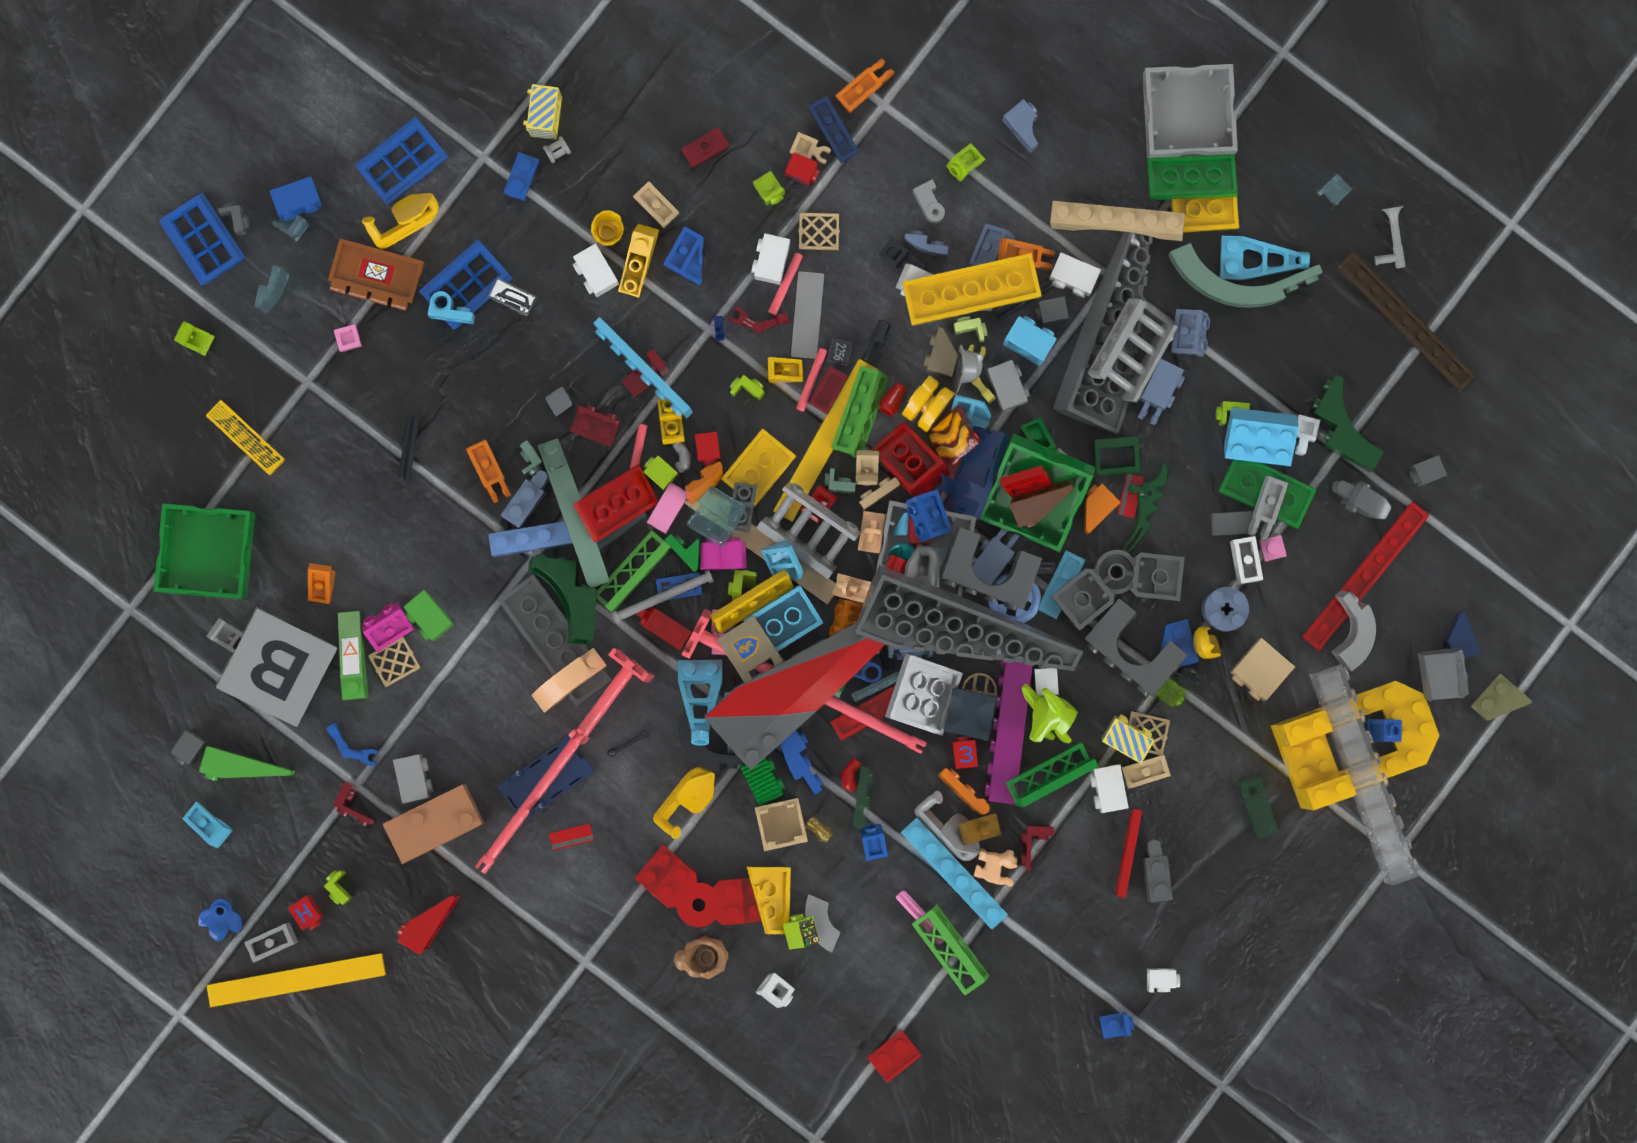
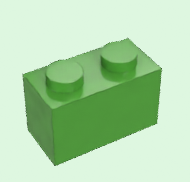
(428, 616)

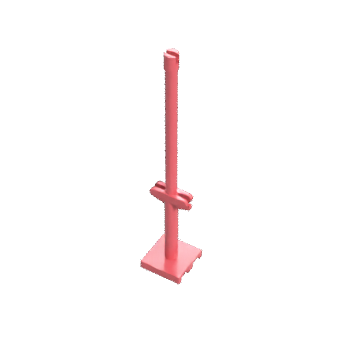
(710, 640)
(578, 736)

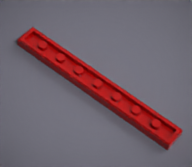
(1367, 574)

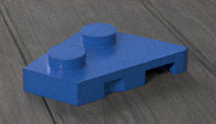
(686, 256)
(1181, 636)

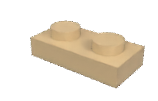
(656, 204)
(886, 487)
(1145, 772)

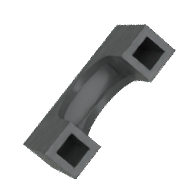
(958, 571)
(1150, 676)

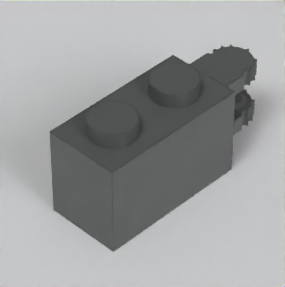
(1157, 873)

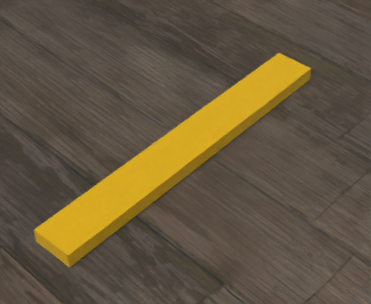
(821, 445)
(296, 980)

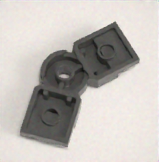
(1143, 575)

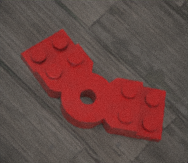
(677, 886)

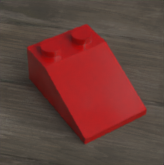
(910, 461)
(422, 930)

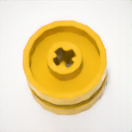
(927, 403)

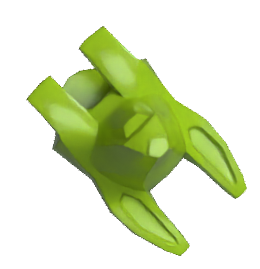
(1049, 714)

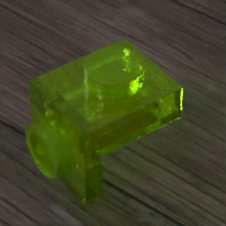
(1171, 694)

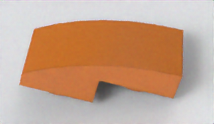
(710, 476)

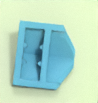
(974, 410)
(781, 557)

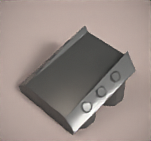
(1443, 674)

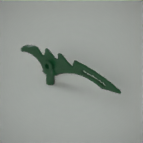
(1147, 494)

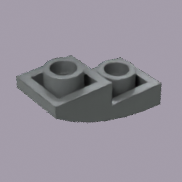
(745, 495)
(1231, 523)

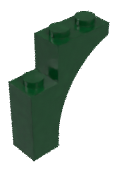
(1344, 438)
(577, 601)

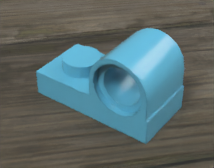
(447, 313)
(206, 825)

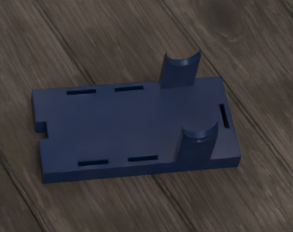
(975, 474)
(524, 780)

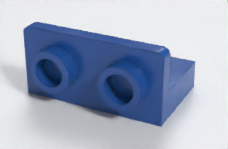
(928, 516)

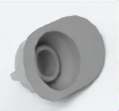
(967, 368)

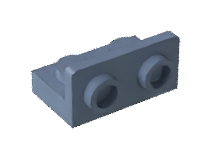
(988, 244)
(1190, 332)

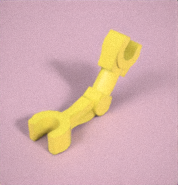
(986, 393)

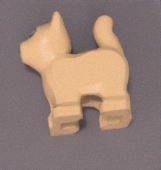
(994, 862)

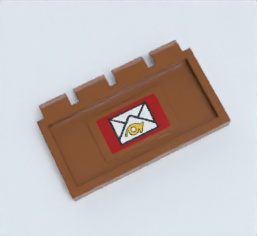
(375, 272)

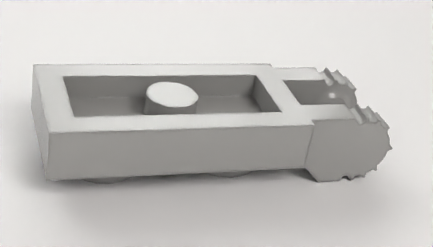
(1267, 506)

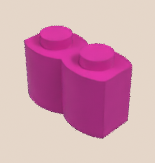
(729, 556)

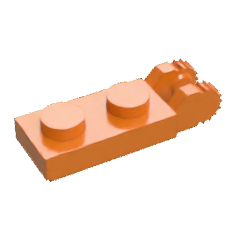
(863, 86)
(1012, 248)
(487, 468)
(965, 792)

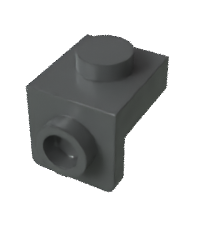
(240, 220)

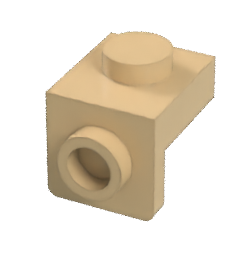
(867, 467)

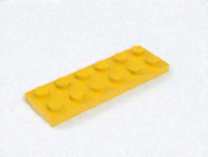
(971, 289)

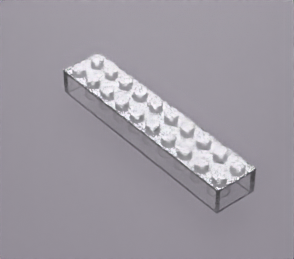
(1361, 764)

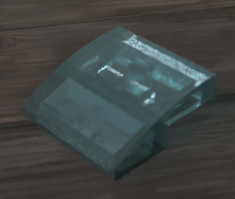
(269, 296)
(716, 516)

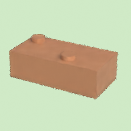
(433, 823)

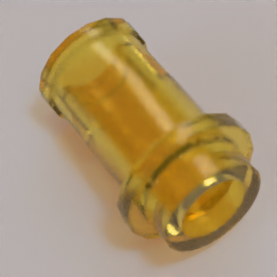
(819, 829)

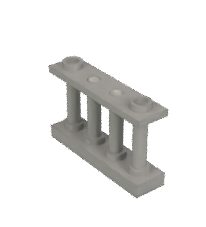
(1114, 345)
(807, 551)

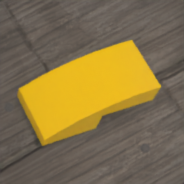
(670, 423)

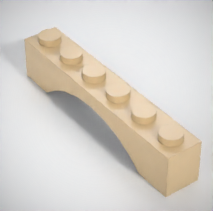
(1099, 217)

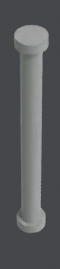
(662, 596)

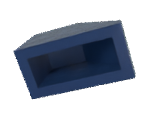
(1462, 636)

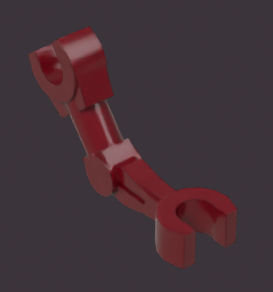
(763, 325)

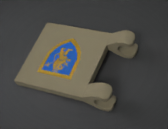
(748, 647)

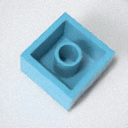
(1030, 340)

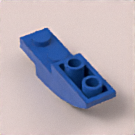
(799, 764)

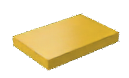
(1207, 213)
(760, 464)

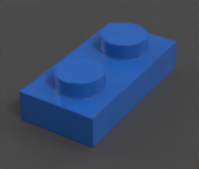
(521, 176)

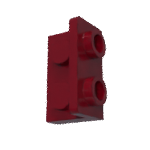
(595, 425)

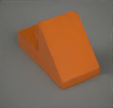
(320, 583)

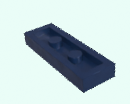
(833, 129)

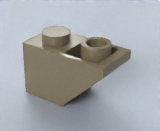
(943, 356)

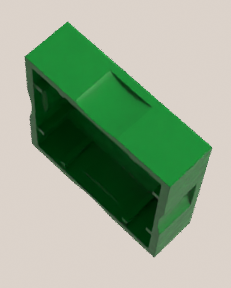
(1025, 455)
(204, 552)

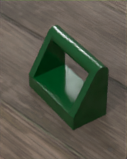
(1116, 443)

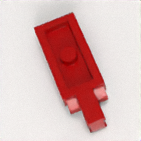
(664, 627)

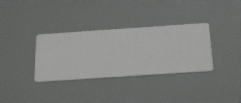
(807, 315)

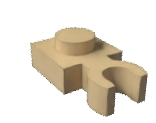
(808, 147)

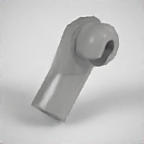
(684, 457)

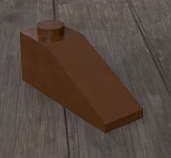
(1033, 506)

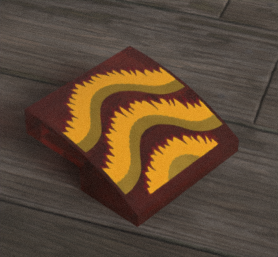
(953, 437)

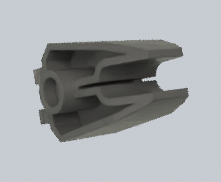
(1361, 499)

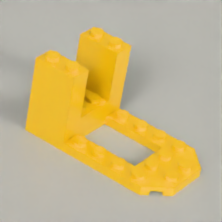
(1311, 760)

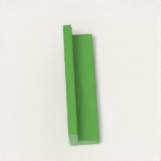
(860, 412)
(639, 575)
(958, 946)

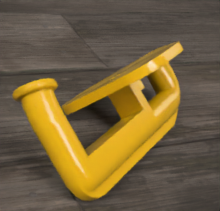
(410, 216)
(692, 792)

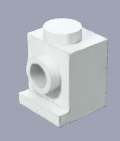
(1162, 979)
(784, 990)

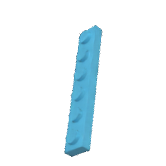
(648, 374)
(954, 873)

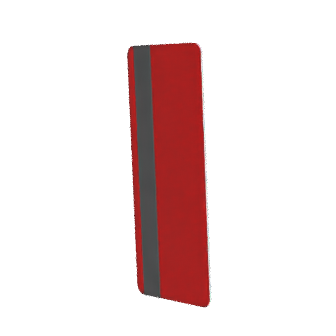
(1129, 500)
(571, 837)

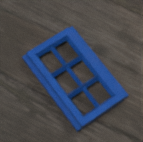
(414, 176)
(185, 250)
(454, 268)

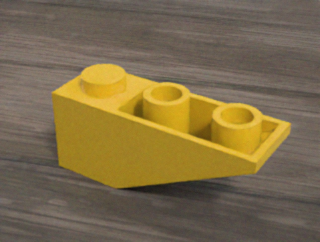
(638, 260)

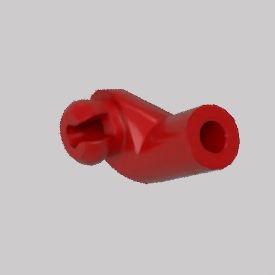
(848, 777)

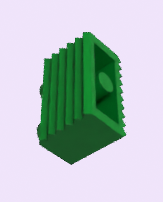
(763, 782)

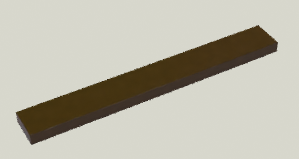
(1406, 321)

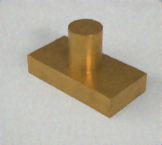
(979, 829)

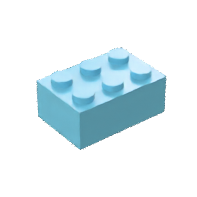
(1261, 436)
(788, 617)

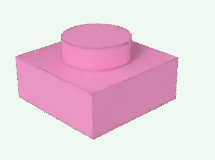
(347, 338)
(1272, 548)

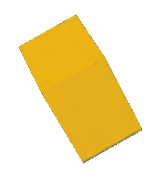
(784, 370)

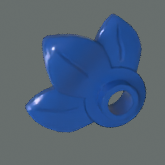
(219, 922)

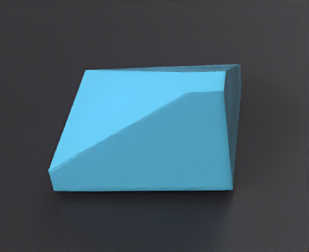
(902, 527)

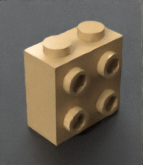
(1261, 670)

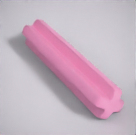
(916, 911)

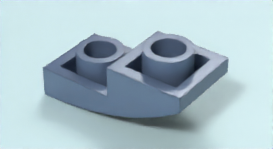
(919, 242)

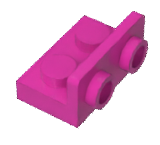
(386, 626)

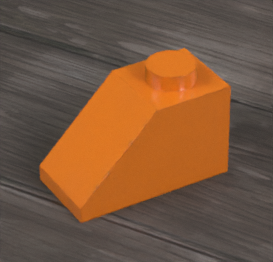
(1098, 506)

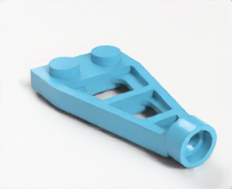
(1232, 259)
(699, 673)

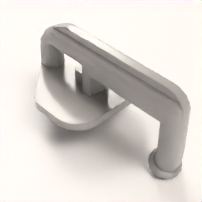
(924, 565)
(947, 834)

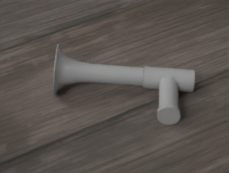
(1398, 256)

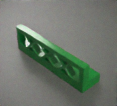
(1055, 782)

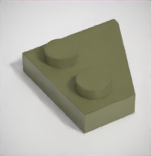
(1499, 698)

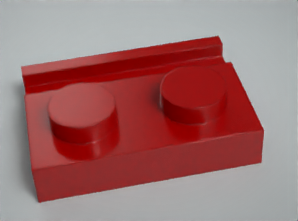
(1026, 481)
(894, 1056)

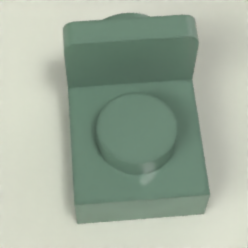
(530, 454)
(843, 485)

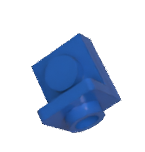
(1385, 730)
(873, 841)
(1116, 1025)

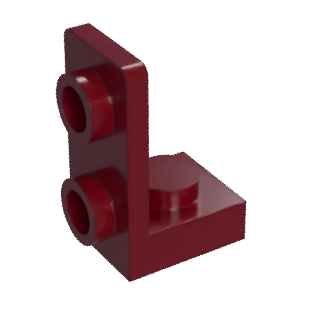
(635, 383)
(346, 795)
(1040, 833)

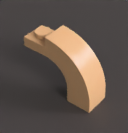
(568, 679)

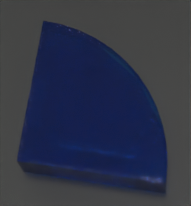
(719, 328)

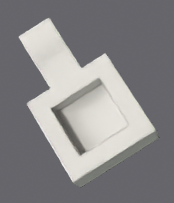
(1307, 432)

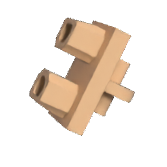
(871, 532)
(851, 588)

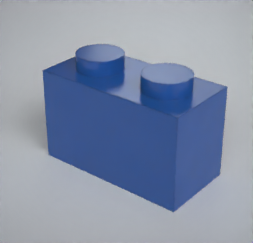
(296, 199)

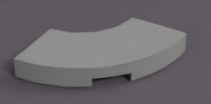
(826, 932)

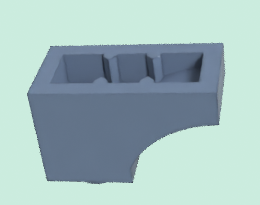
(1020, 122)

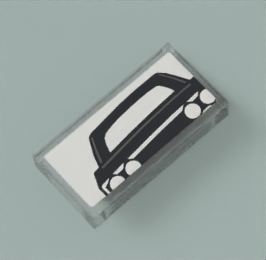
(511, 296)

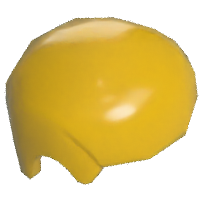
(607, 228)
(1206, 644)

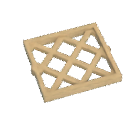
(826, 224)
(401, 675)
(1149, 718)

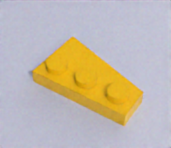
(772, 896)

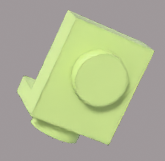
(966, 325)

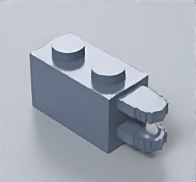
(1160, 389)
(526, 500)
(993, 558)

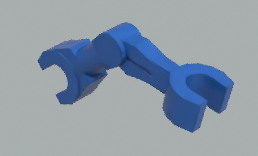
(346, 752)

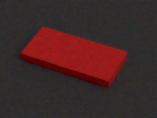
(616, 503)

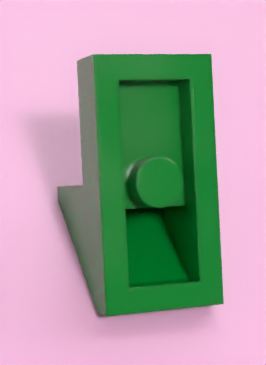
(1038, 433)
(690, 555)

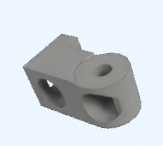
(930, 207)

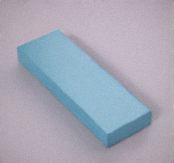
(1068, 567)

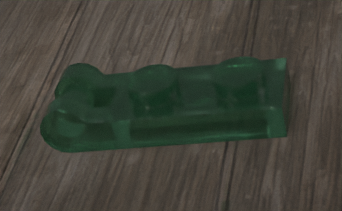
(862, 798)
(1258, 807)

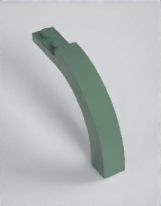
(1228, 293)
(566, 495)

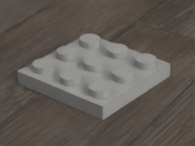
(923, 694)

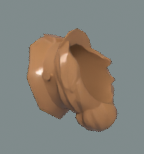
(702, 957)

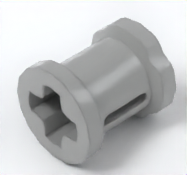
(560, 143)

